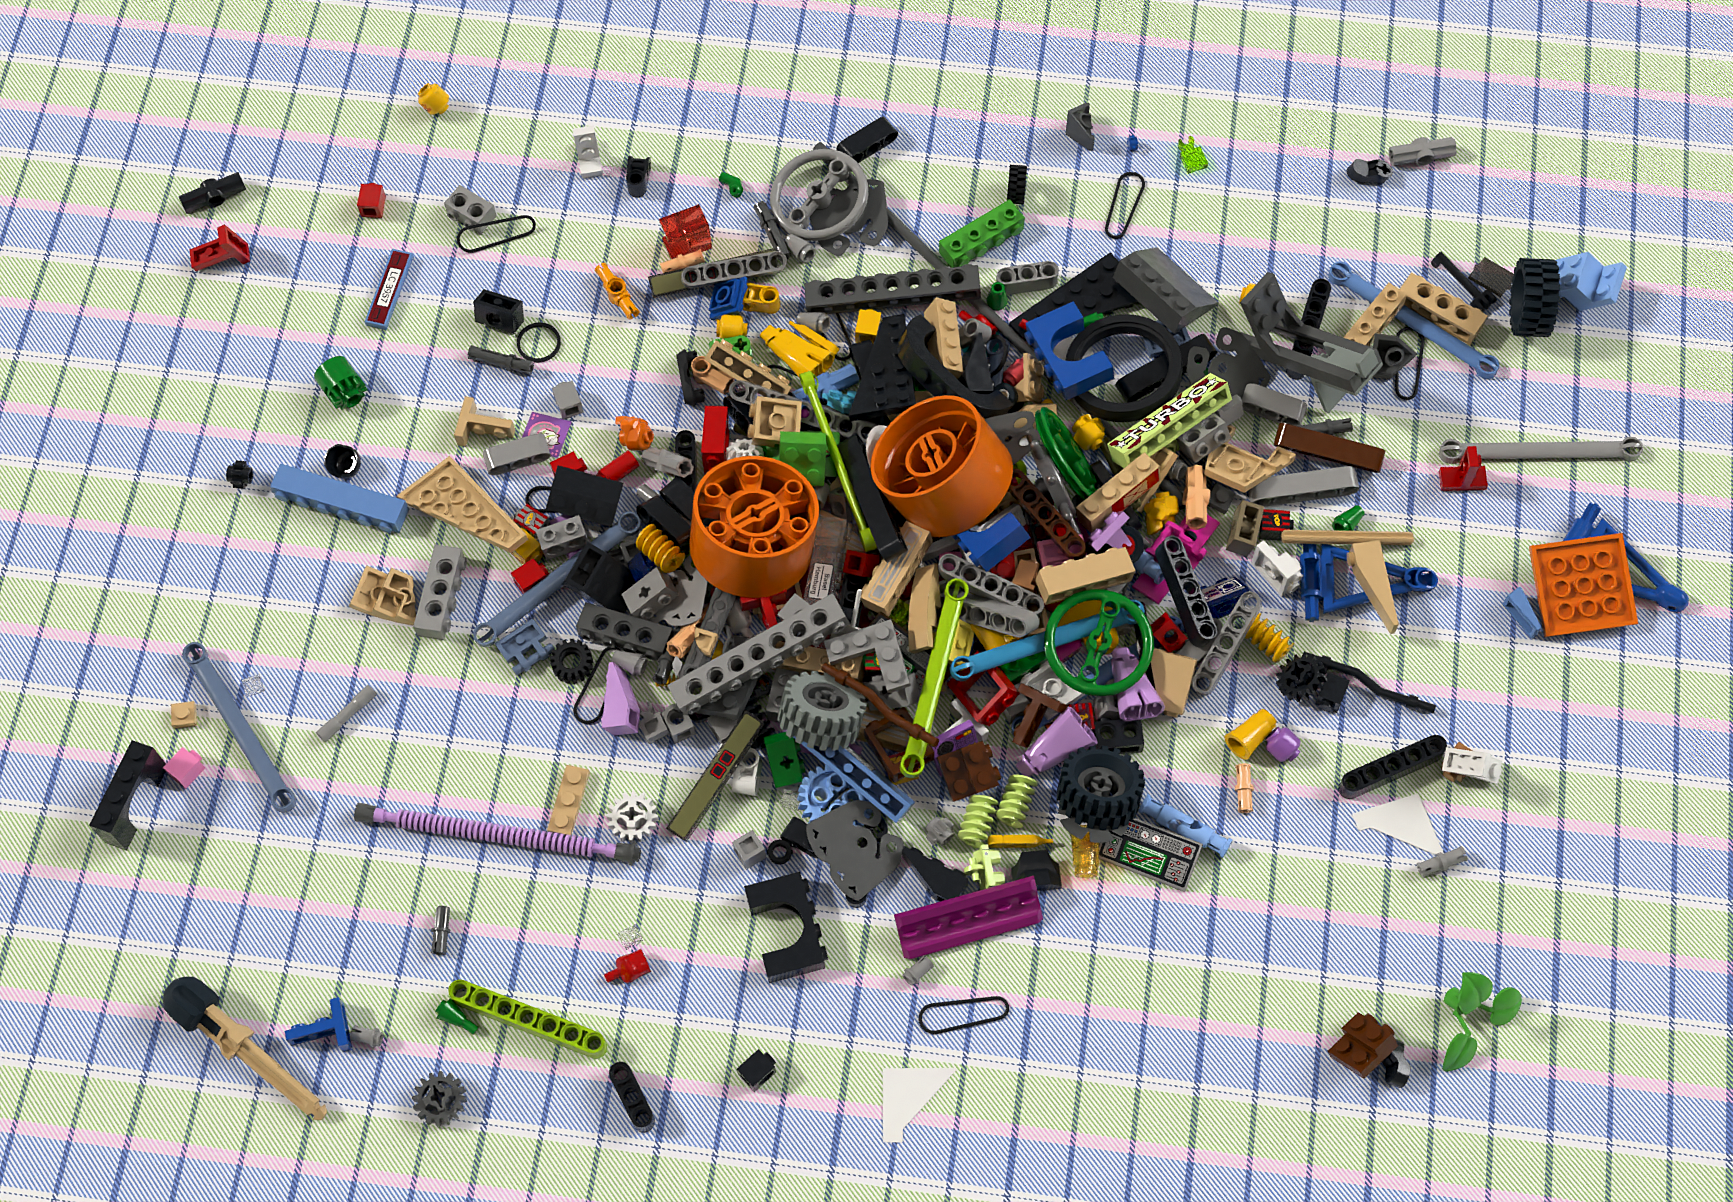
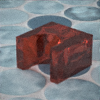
(686, 232)

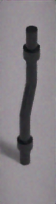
(1410, 701)

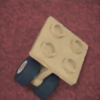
(1028, 388)

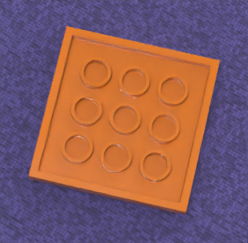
(1583, 585)

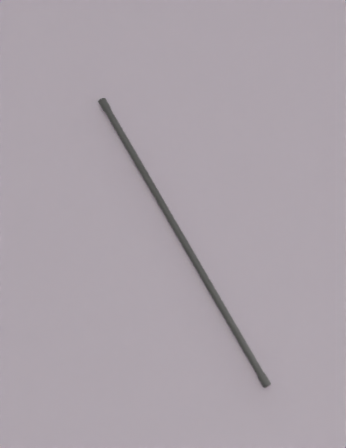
(992, 317)

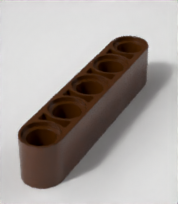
(1329, 447)
(1048, 525)

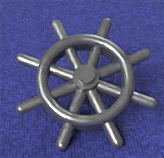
(1051, 483)

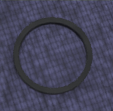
(539, 324)
(1005, 354)

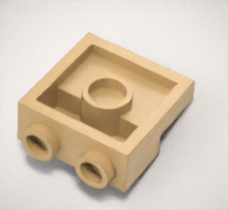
(771, 417)

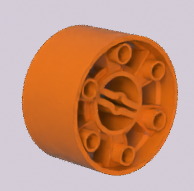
(942, 465)
(754, 510)

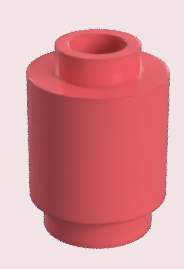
(1014, 373)

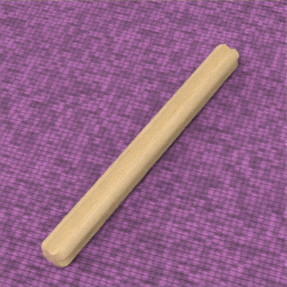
(1346, 537)

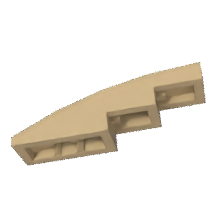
(922, 608)

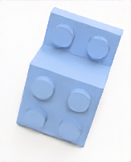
(1588, 282)

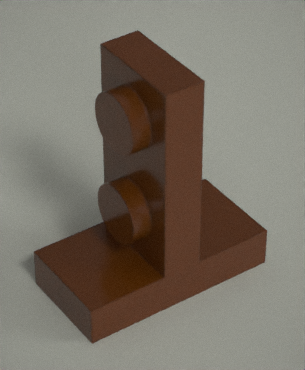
(1034, 714)

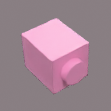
(184, 767)

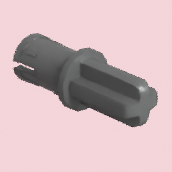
(440, 930)

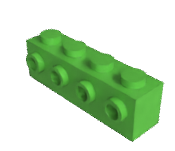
(982, 234)

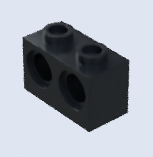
(1119, 739)

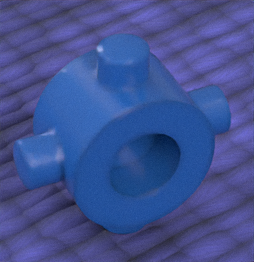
(1132, 143)

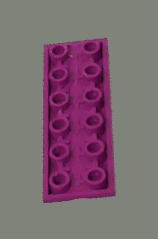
(968, 918)

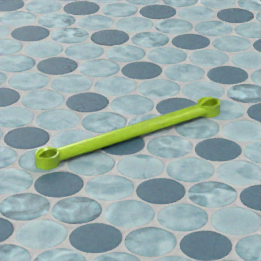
(810, 389)
(935, 674)

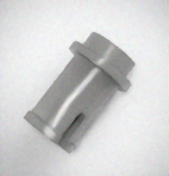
(919, 969)
(367, 1036)

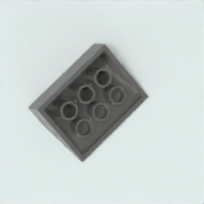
(1163, 288)

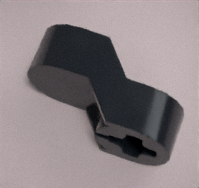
(1368, 171)
(1397, 1066)

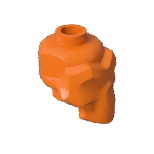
(634, 433)

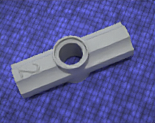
(1422, 151)
(667, 462)

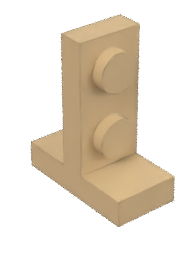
(480, 424)

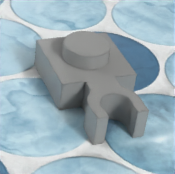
(652, 724)

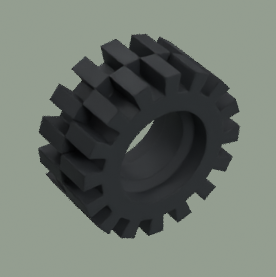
(1017, 184)
(574, 673)

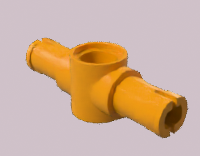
(619, 298)

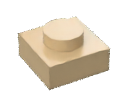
(183, 715)

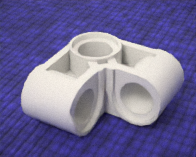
(747, 777)

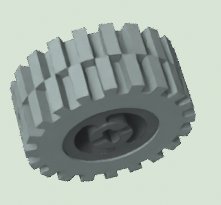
(821, 711)

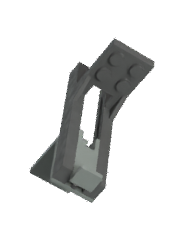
(1340, 371)

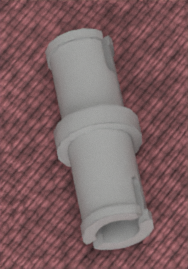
(1442, 861)

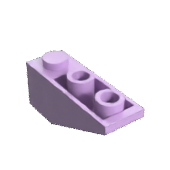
(620, 705)

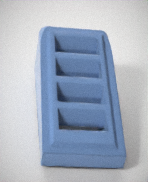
(1521, 610)

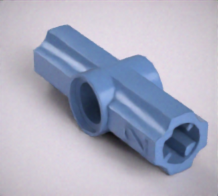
(836, 380)

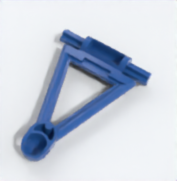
(1318, 580)
(1665, 593)

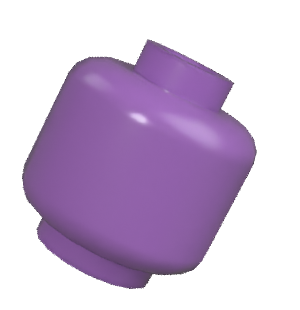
(1283, 744)

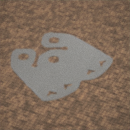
(690, 597)

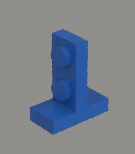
(323, 1028)

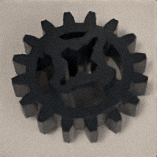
(1301, 677)

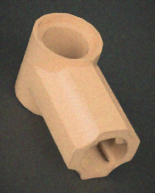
(711, 376)

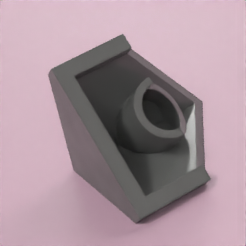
(1080, 126)
(1393, 353)

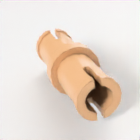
(682, 261)
(1244, 788)

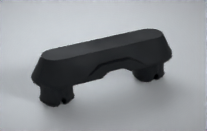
(690, 395)

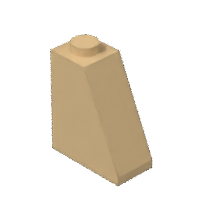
(1173, 679)

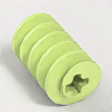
(1014, 799)
(975, 820)

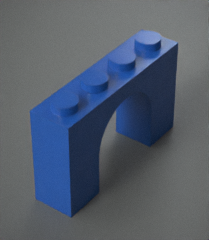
(1069, 376)
(994, 543)

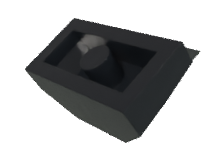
(1040, 866)

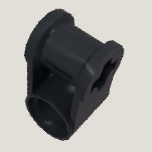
(638, 172)
(796, 836)

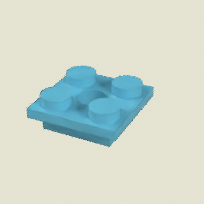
(840, 401)

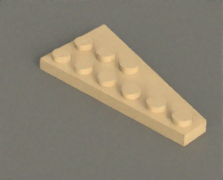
(459, 501)

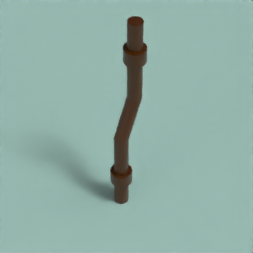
(915, 730)

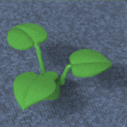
(1473, 991)

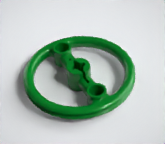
(1065, 453)
(1112, 600)

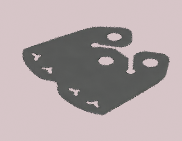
(842, 206)
(1241, 369)
(844, 854)

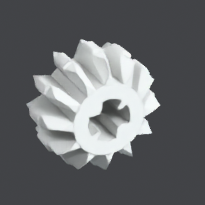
(743, 448)

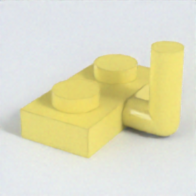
(962, 642)

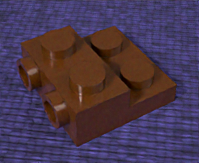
(968, 770)
(1363, 1044)

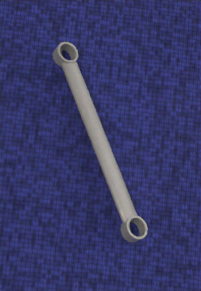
(1536, 450)

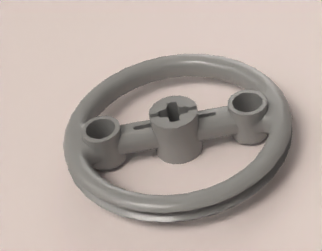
(819, 194)

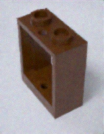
(893, 770)

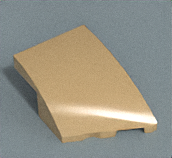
(385, 595)

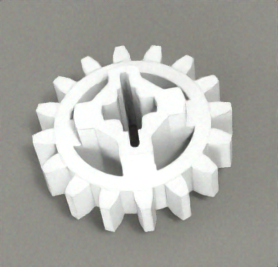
(623, 815)

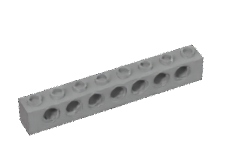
(745, 654)

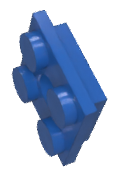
(728, 298)

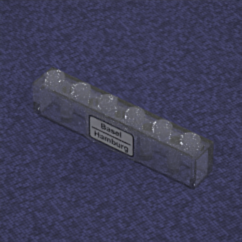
(827, 561)

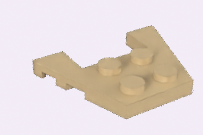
(1243, 469)

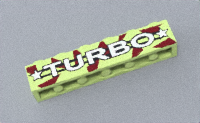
(1170, 420)

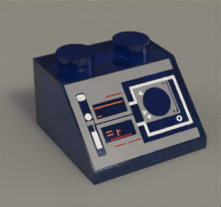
(1223, 596)

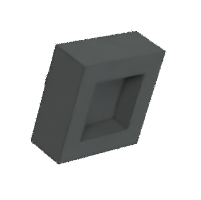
(1220, 498)

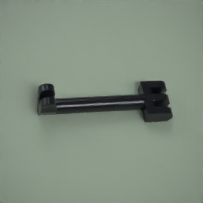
(1481, 300)

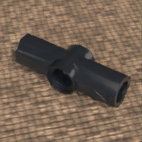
(212, 192)

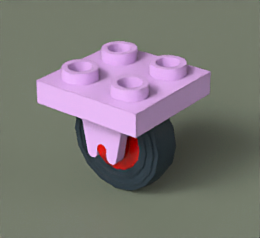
(1117, 535)

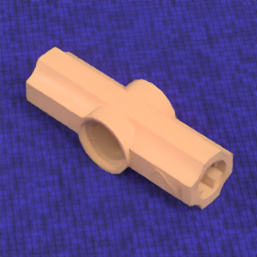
(1196, 497)
(683, 640)

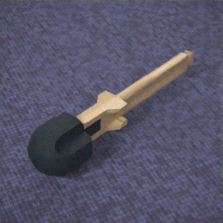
(195, 1006)

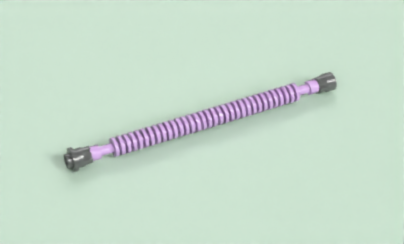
(621, 851)

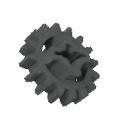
(449, 1095)

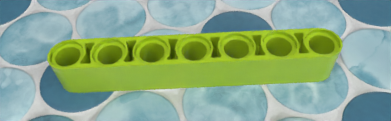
(519, 1010)

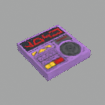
(953, 740)

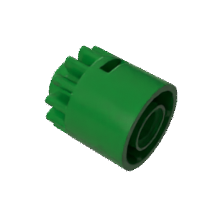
(340, 382)

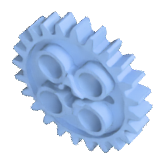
(820, 785)

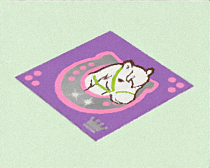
(553, 429)

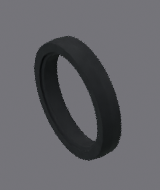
(1128, 325)

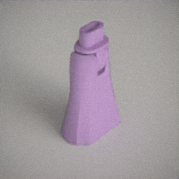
(1141, 699)
(1057, 743)

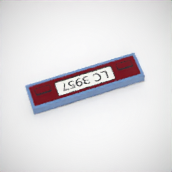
(389, 289)

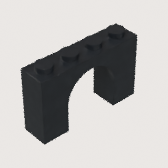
(111, 818)
(790, 894)

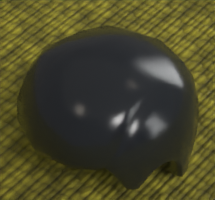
(342, 461)

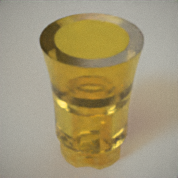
(1085, 856)

